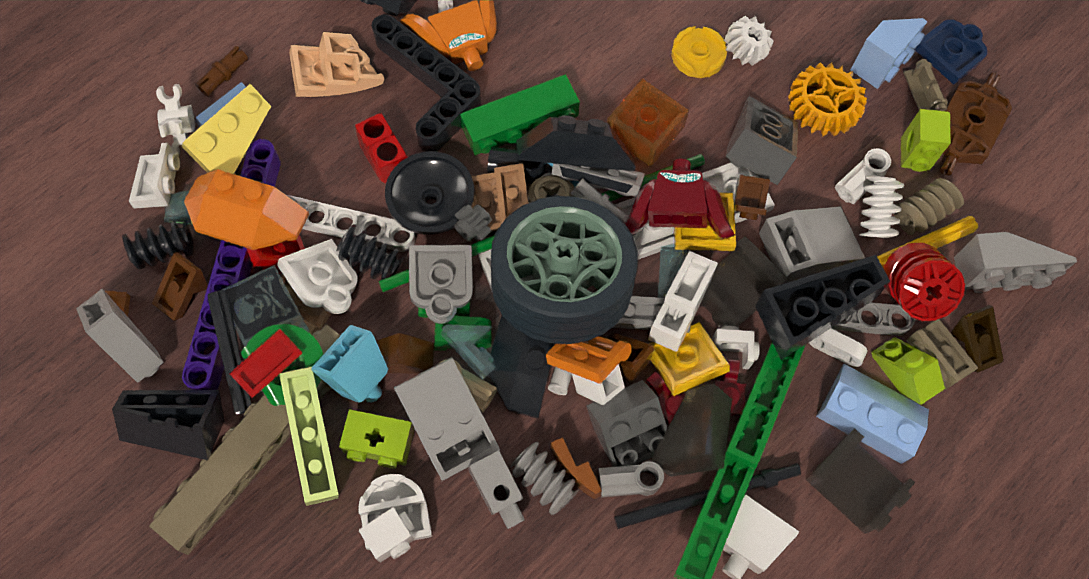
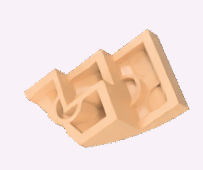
(332, 68)

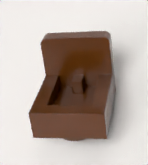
(751, 196)

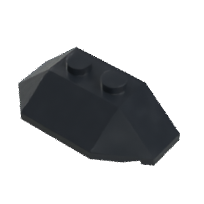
(575, 143)
(520, 369)

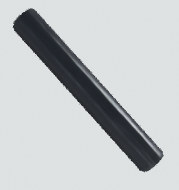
(228, 347)

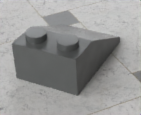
(763, 141)

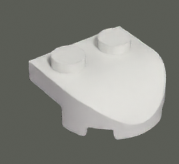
(403, 495)

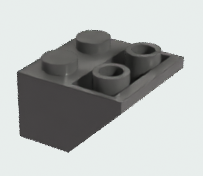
(629, 425)

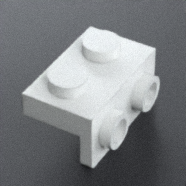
(155, 179)

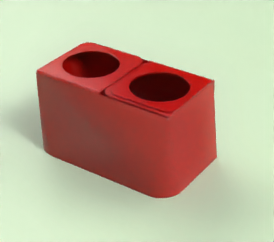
(368, 126)

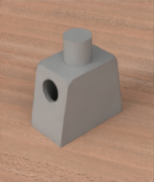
(492, 473)

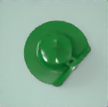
(303, 340)

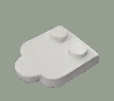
(320, 277)

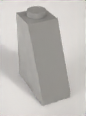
(118, 336)

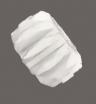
(748, 40)

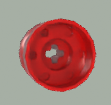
(924, 281)

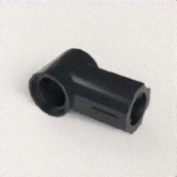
(504, 157)

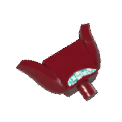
(681, 201)

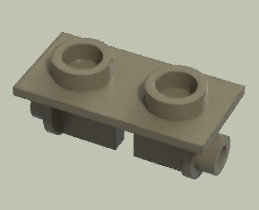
(925, 87)

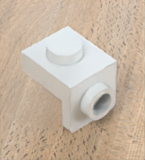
(732, 339)

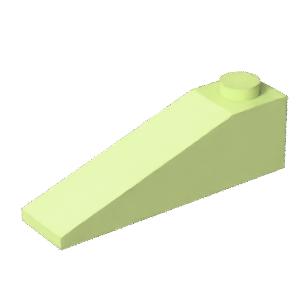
(309, 436)

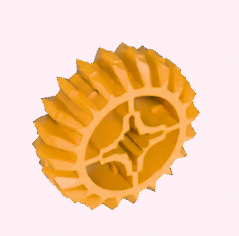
(821, 107)

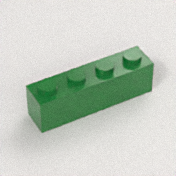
(518, 113)

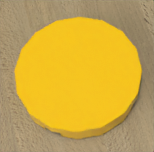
(699, 52)

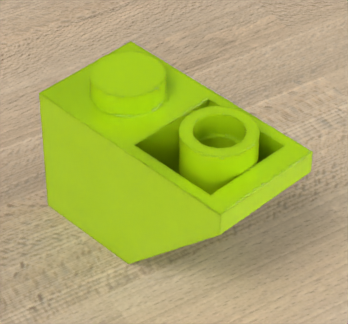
(910, 370)

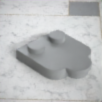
(440, 279)

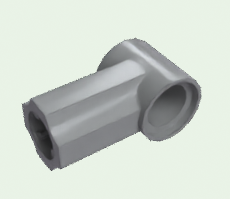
(626, 480)

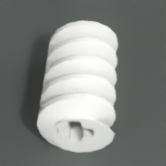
(881, 207)

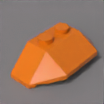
(243, 211)

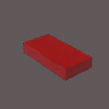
(265, 363)

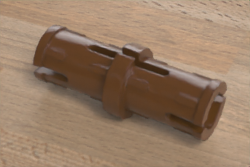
(221, 71)

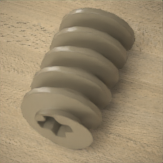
(929, 206)

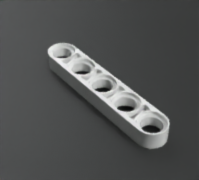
(360, 219)

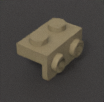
(940, 344)

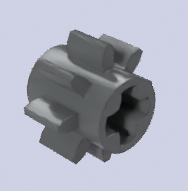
(473, 222)

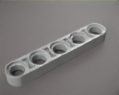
(883, 320)

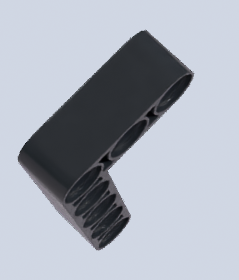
(433, 77)

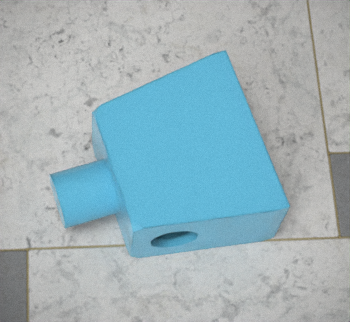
(353, 365)

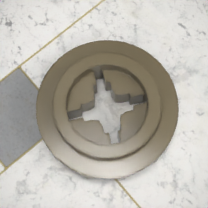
(550, 185)

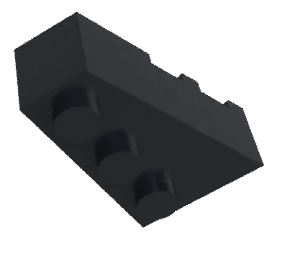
(170, 420)

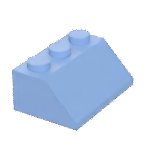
(877, 412)

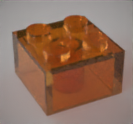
(648, 121)

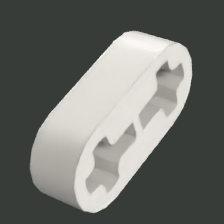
(840, 347)

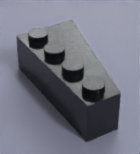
(813, 304)

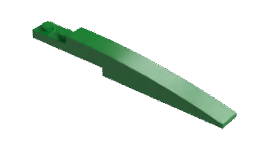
(740, 463)

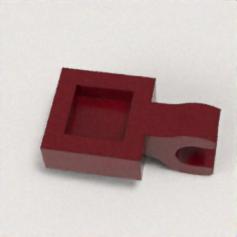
(732, 388)
(668, 402)

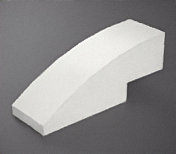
(682, 301)

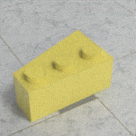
(228, 133)

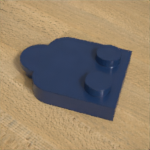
(953, 49)

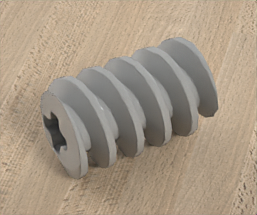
(544, 478)

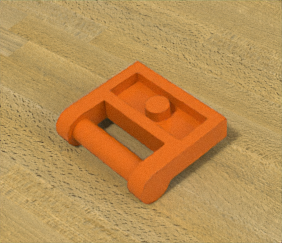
(590, 358)

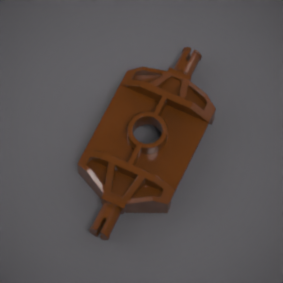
(971, 140)

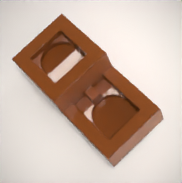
(582, 474)

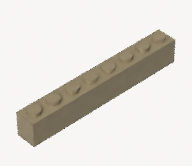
(229, 468)

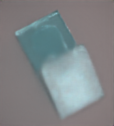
(463, 340)

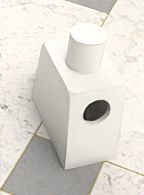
(755, 539)

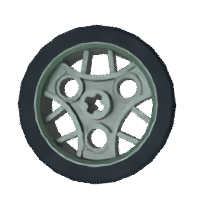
(557, 302)

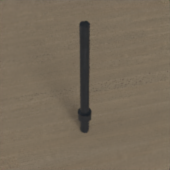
(767, 478)

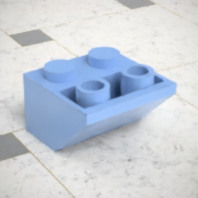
(887, 49)

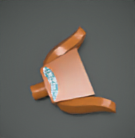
(458, 32)

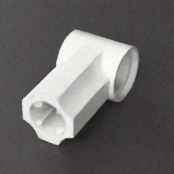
(852, 185)

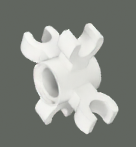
(174, 119)

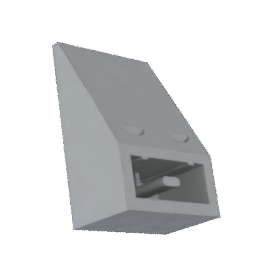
(809, 241)
(1009, 263)
(446, 418)

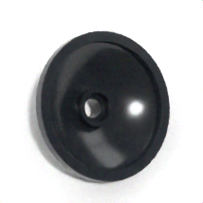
(425, 178)

